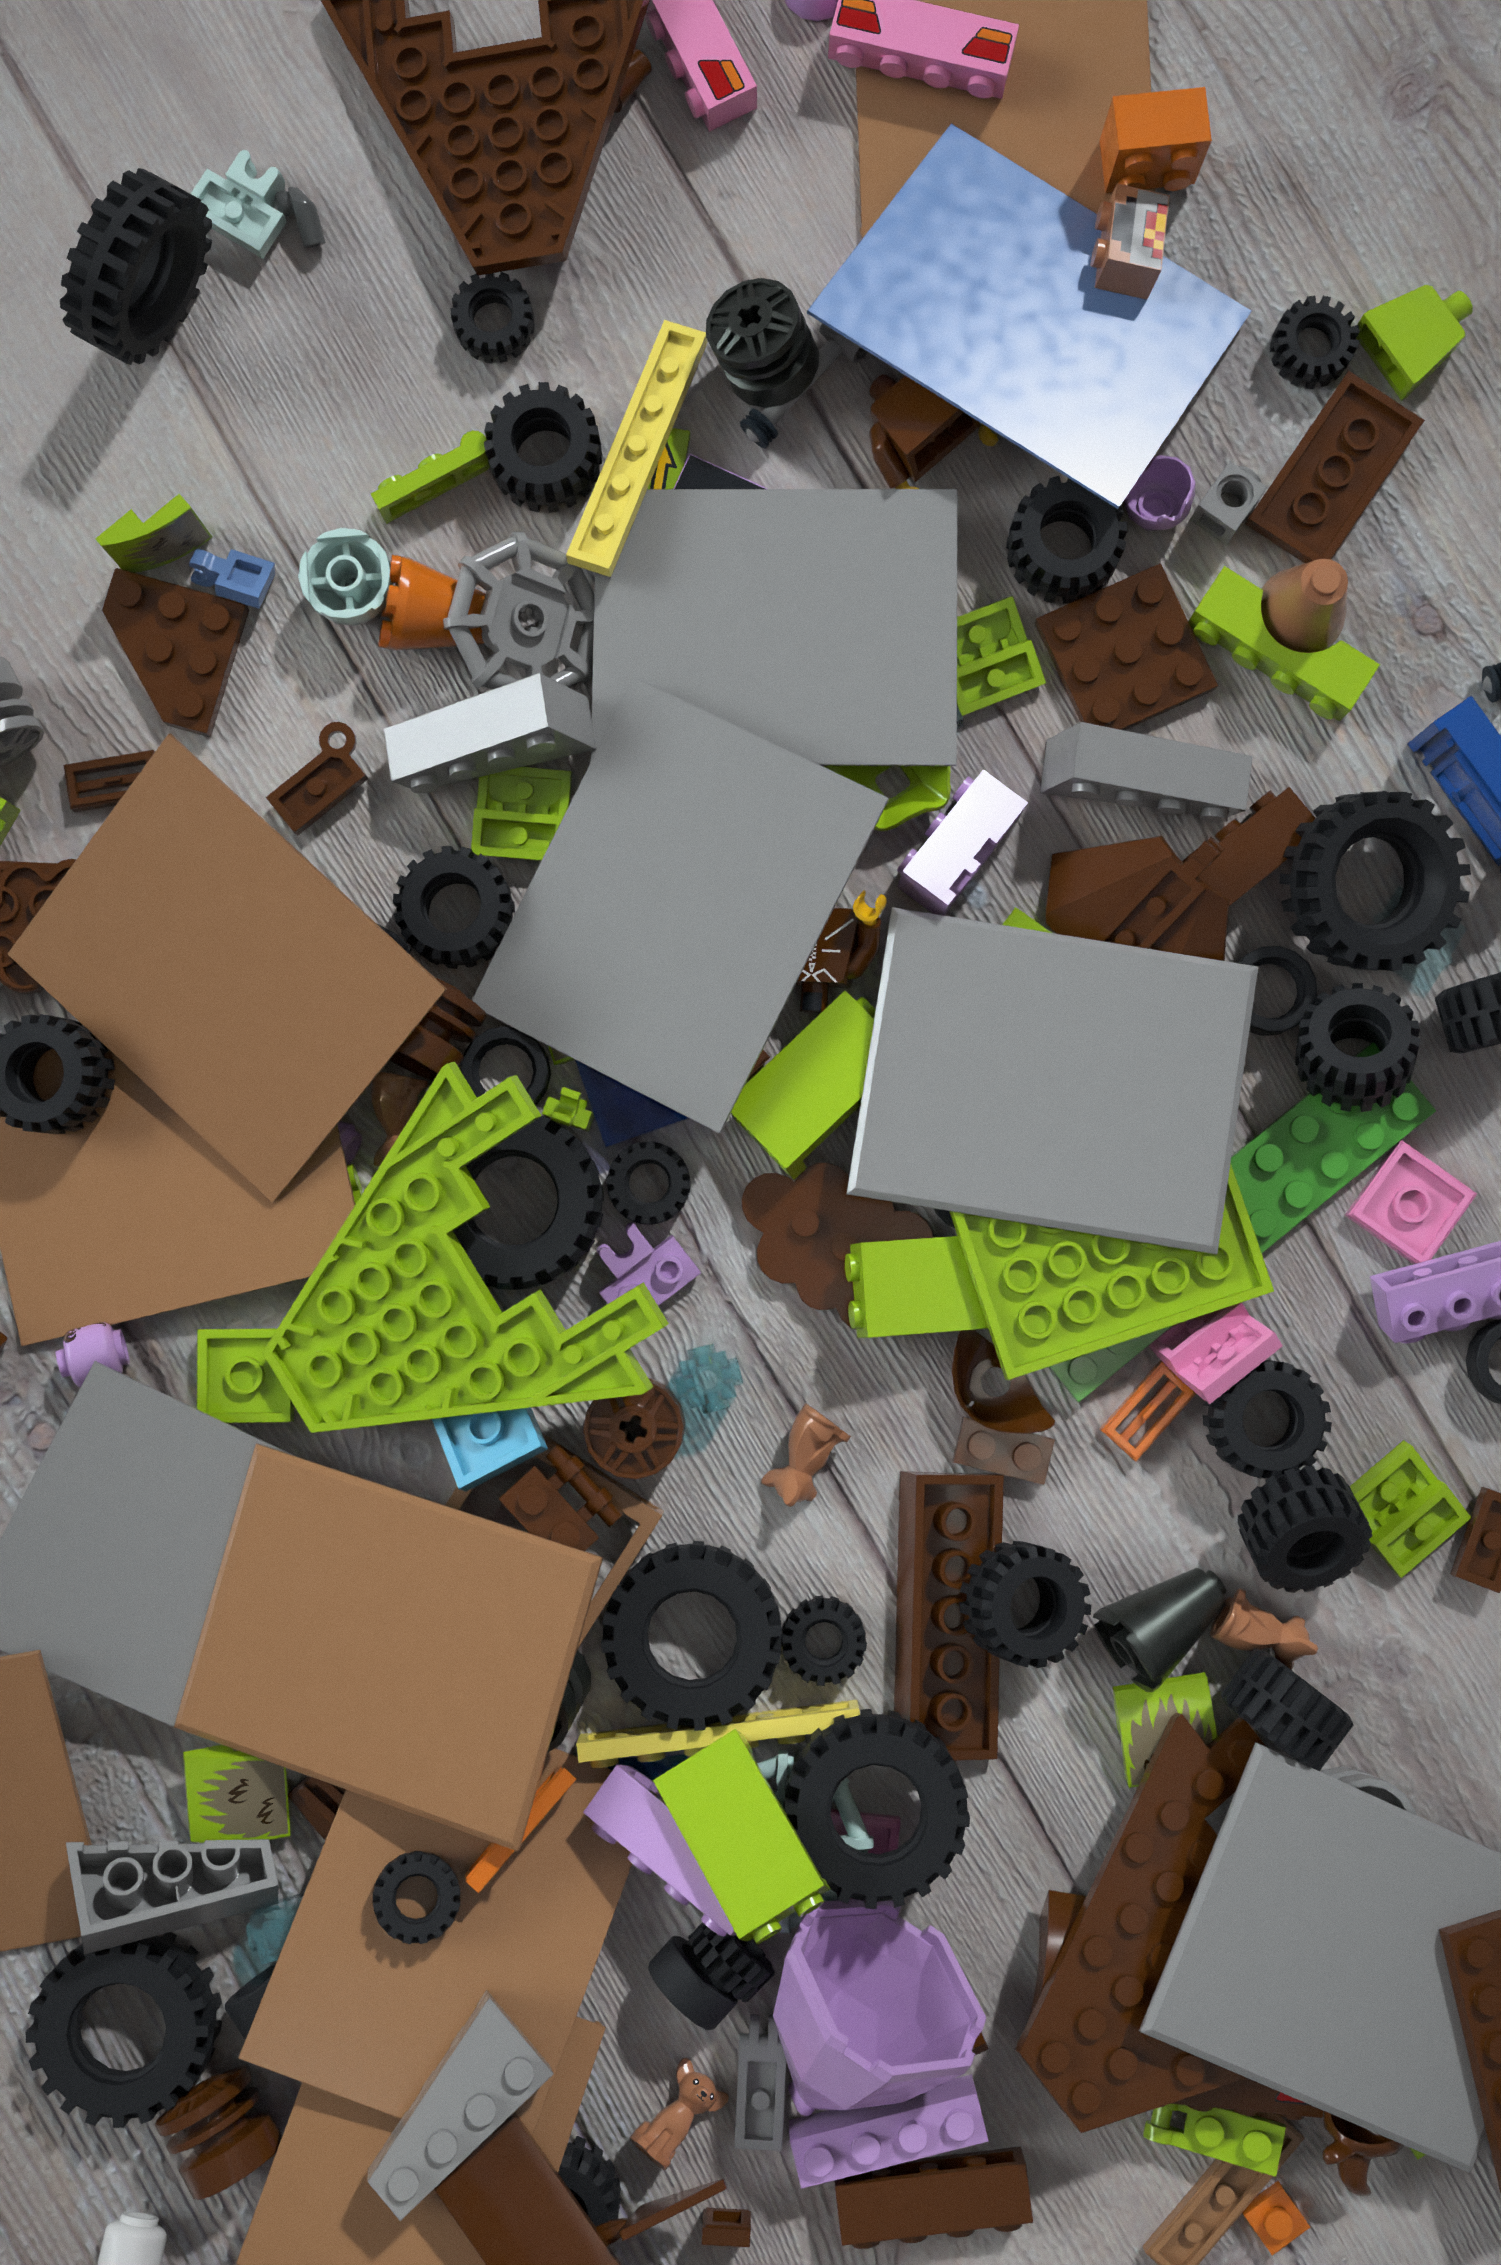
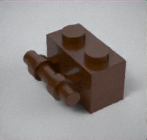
(547, 1514)

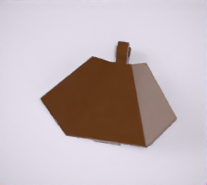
(1139, 897)

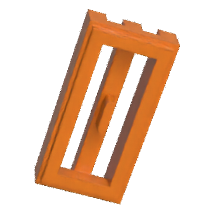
(1134, 1398)

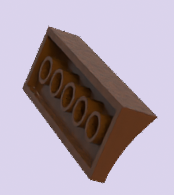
(938, 1666)
(519, 2205)

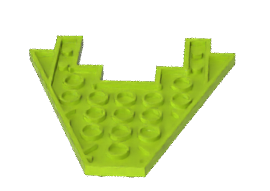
(401, 1316)

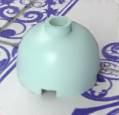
(345, 576)

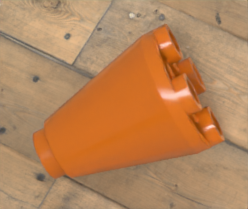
(419, 606)

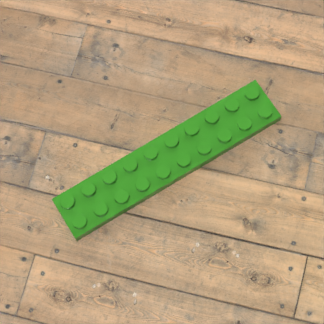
(1283, 1180)

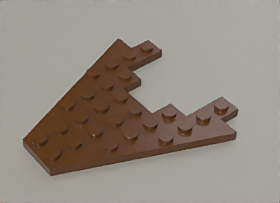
(500, 128)
(1089, 2014)

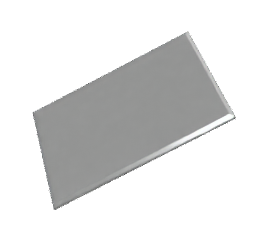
(792, 618)
(678, 903)
(1053, 1080)
(123, 1542)
(1325, 1958)

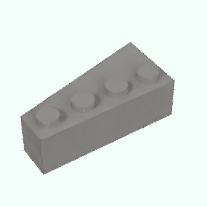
(1146, 772)
(165, 1887)
(460, 2105)

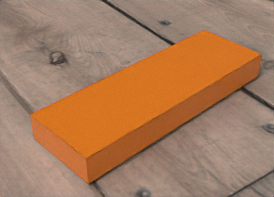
(496, 1855)

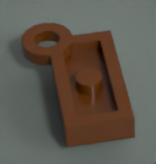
(320, 782)

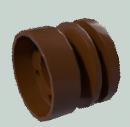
(429, 1045)
(648, 1453)
(223, 2138)

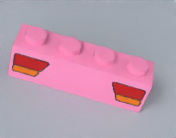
(924, 44)
(704, 58)

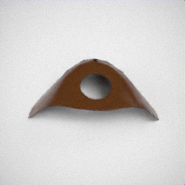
(1011, 1413)

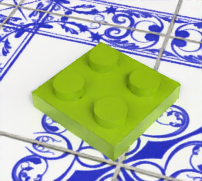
(237, 1379)

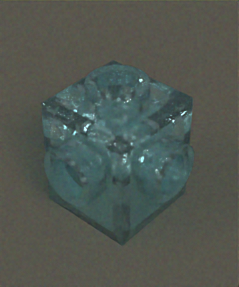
(727, 1374)

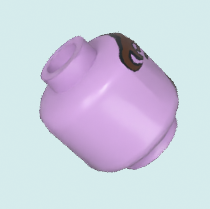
(91, 1344)

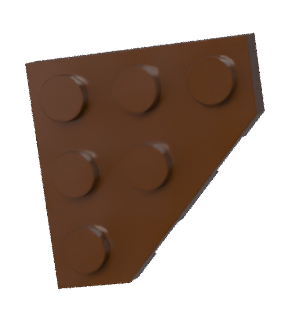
(177, 644)

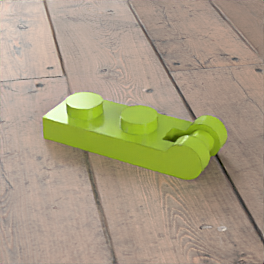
(432, 478)
(1221, 2134)

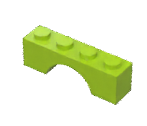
(1234, 620)

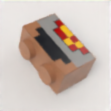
(1130, 241)

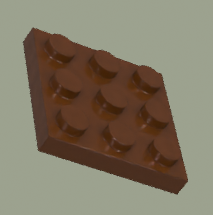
(1126, 652)

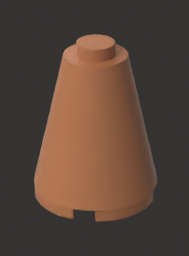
(1306, 605)

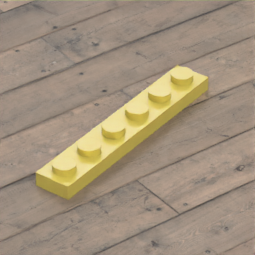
(637, 448)
(652, 1741)

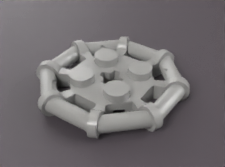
(512, 596)

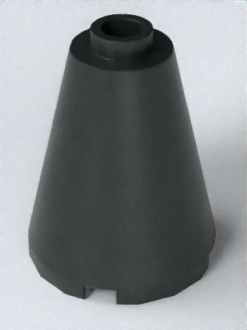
(1160, 1624)

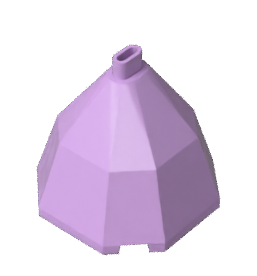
(872, 2009)

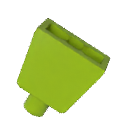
(1413, 335)

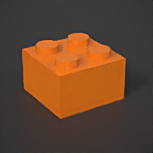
(1155, 139)

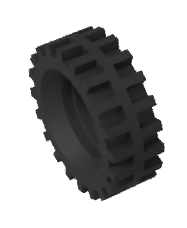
(136, 266)
(1428, 870)
(712, 1573)
(887, 1743)
(188, 2043)

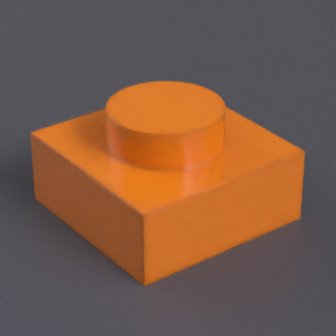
(1275, 2218)

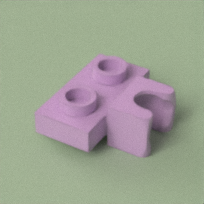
(660, 1268)

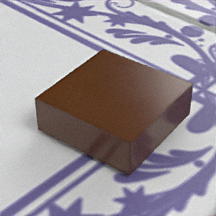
(726, 2227)

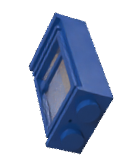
(1467, 767)

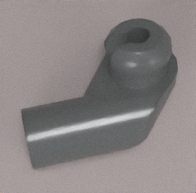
(306, 215)

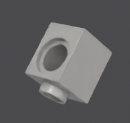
(1224, 520)

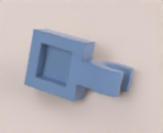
(235, 578)

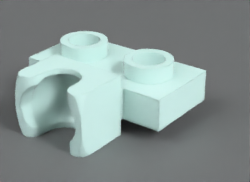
(243, 205)

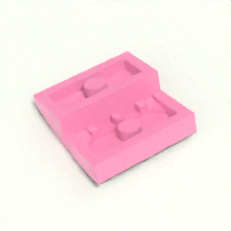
(1216, 1349)

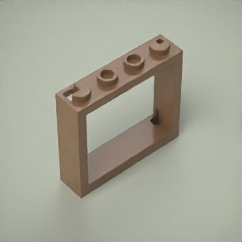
(627, 1502)

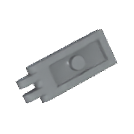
(760, 2089)

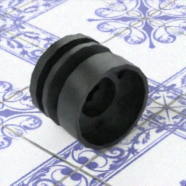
(762, 342)

